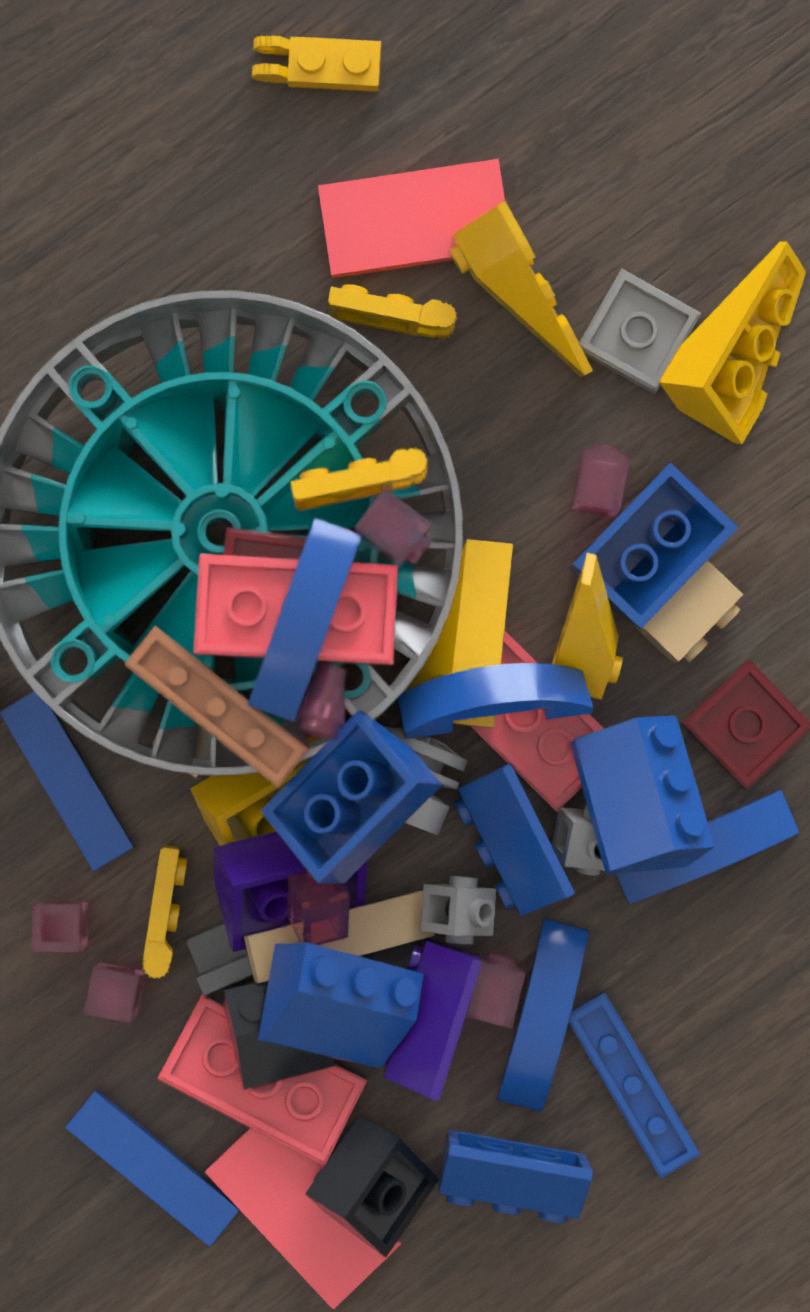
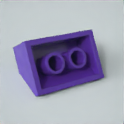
(254, 885)
(428, 1047)

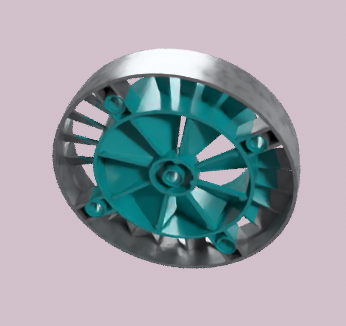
(178, 431)

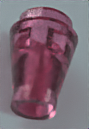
(324, 703)

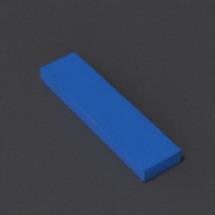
(67, 780)
(632, 1085)
(152, 1167)

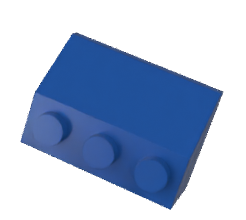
(657, 545)
(642, 796)
(350, 799)
(513, 841)
(338, 1004)
(514, 1176)

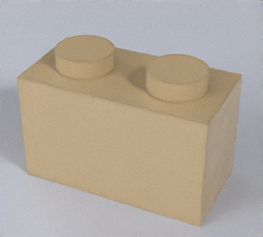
(691, 612)

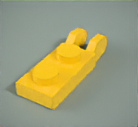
(320, 62)
(392, 312)
(361, 479)
(163, 913)

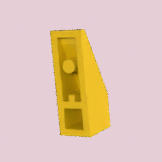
(590, 632)

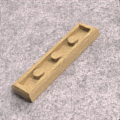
(370, 930)

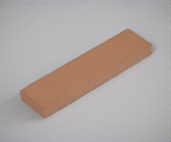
(216, 706)

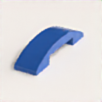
(304, 619)
(493, 691)
(735, 837)
(544, 1015)

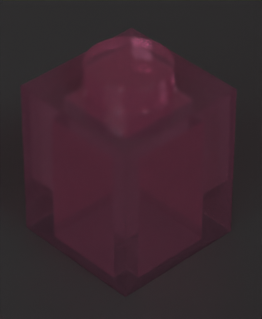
(600, 480)
(394, 529)
(317, 910)
(59, 926)
(497, 991)
(114, 992)

